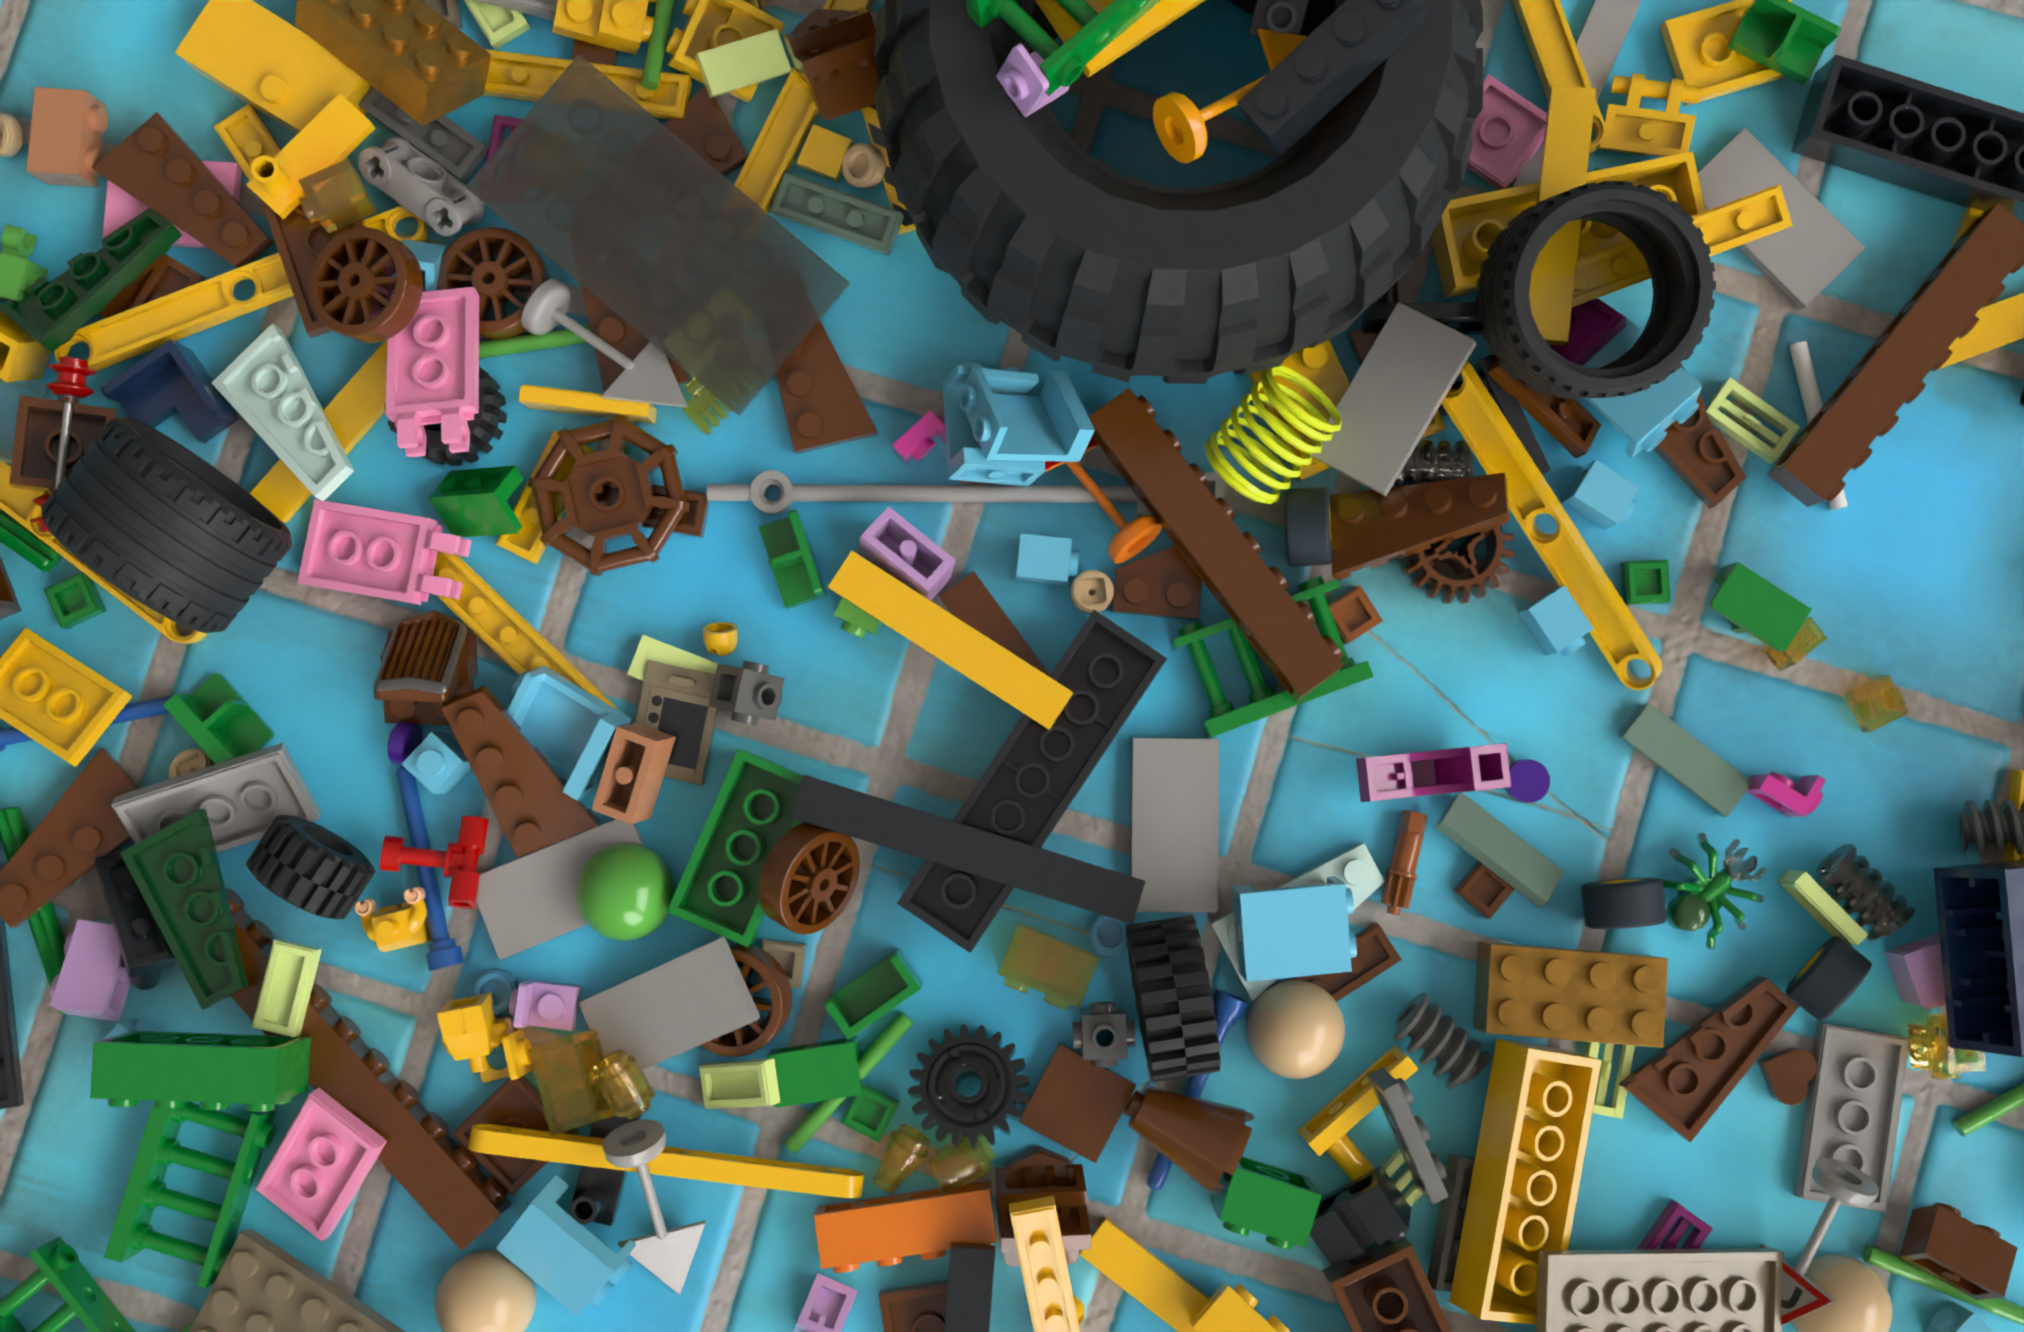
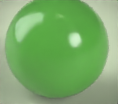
(625, 891)

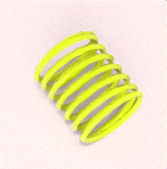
(1281, 399)

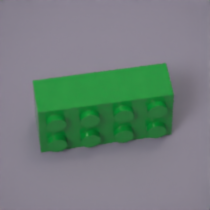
(727, 862)
(200, 1069)

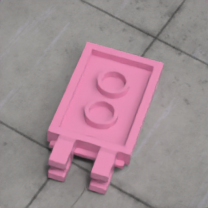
(435, 371)
(377, 553)

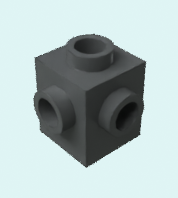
(747, 692)
(1103, 1016)

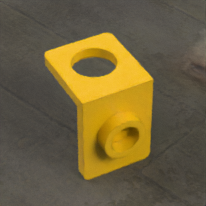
(517, 1057)

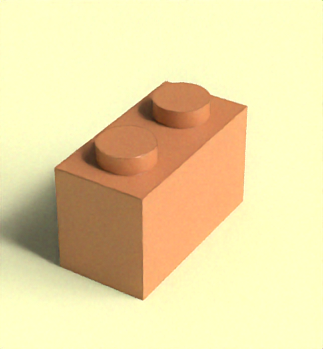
(66, 137)
(633, 773)

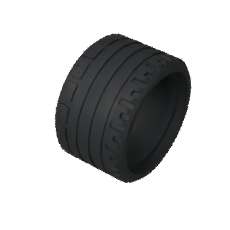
(1679, 278)
(165, 526)

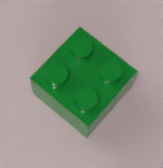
(1267, 1202)

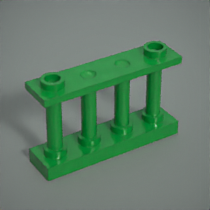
(1064, 63)
(1262, 699)
(148, 1191)
(83, 1296)

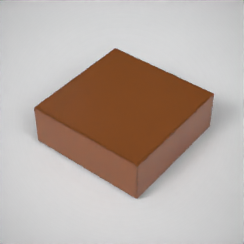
(1354, 614)

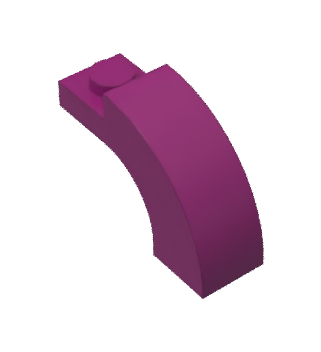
(1433, 772)

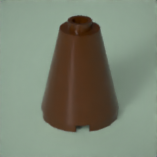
(1191, 1132)

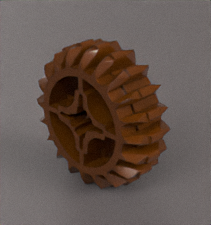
(1463, 563)

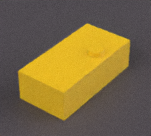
(267, 62)

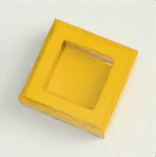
(824, 153)

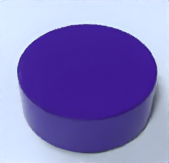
(403, 741)
(1528, 781)

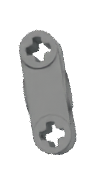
(420, 185)

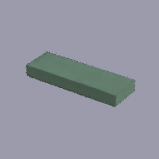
(836, 213)
(1685, 760)
(1499, 849)

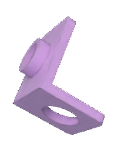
(1025, 81)

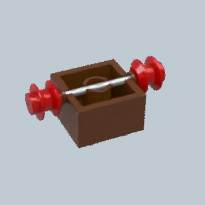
(55, 433)

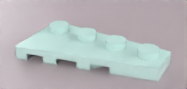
(281, 407)
(1352, 867)

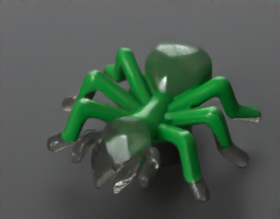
(1705, 896)

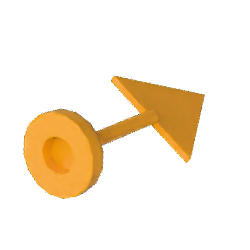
(1181, 123)

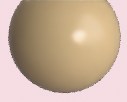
(1295, 1029)
(484, 1295)
(1859, 1297)

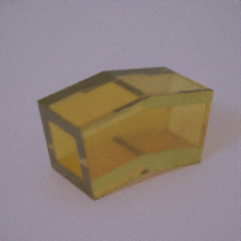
(1805, 640)

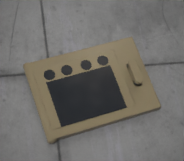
(682, 710)

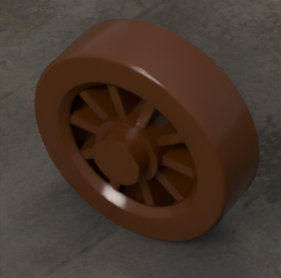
(355, 278)
(494, 280)
(809, 878)
(746, 1041)

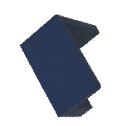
(170, 383)

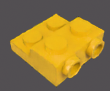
(605, 22)
(713, 25)

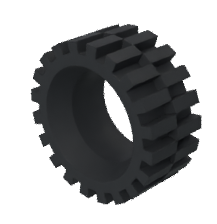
(1173, 998)

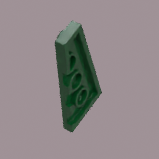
(93, 279)
(189, 902)

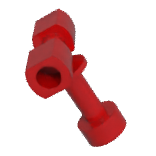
(458, 861)

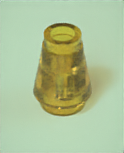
(901, 1156)

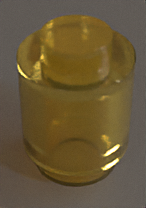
(623, 1084)
(961, 1165)

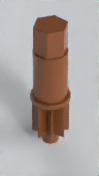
(1404, 862)

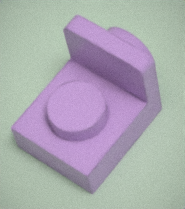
(545, 1005)
(826, 1306)

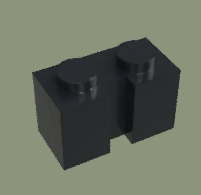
(1358, 1216)

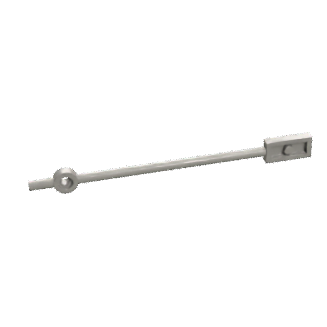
(921, 493)

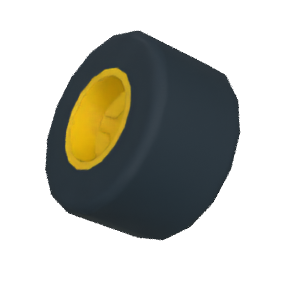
(1308, 526)
(1623, 903)
(1828, 978)

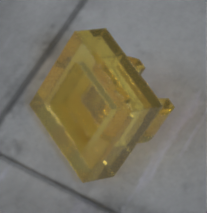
(1876, 703)

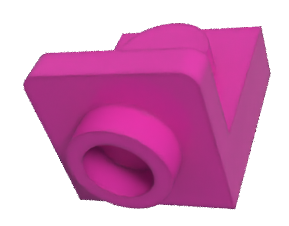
(918, 439)
(1779, 793)

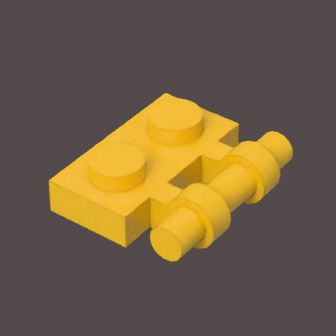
(1649, 130)

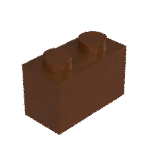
(1958, 1251)

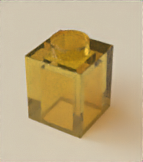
(335, 196)

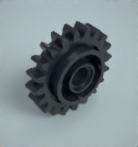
(973, 1114)

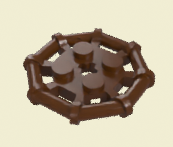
(630, 508)

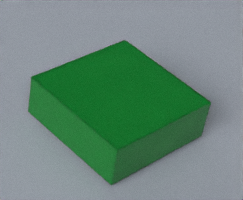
(1645, 582)
(74, 600)
(870, 1112)

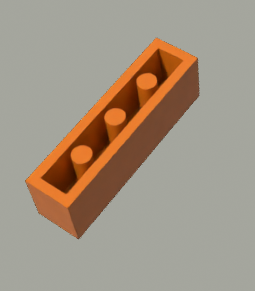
(904, 1225)

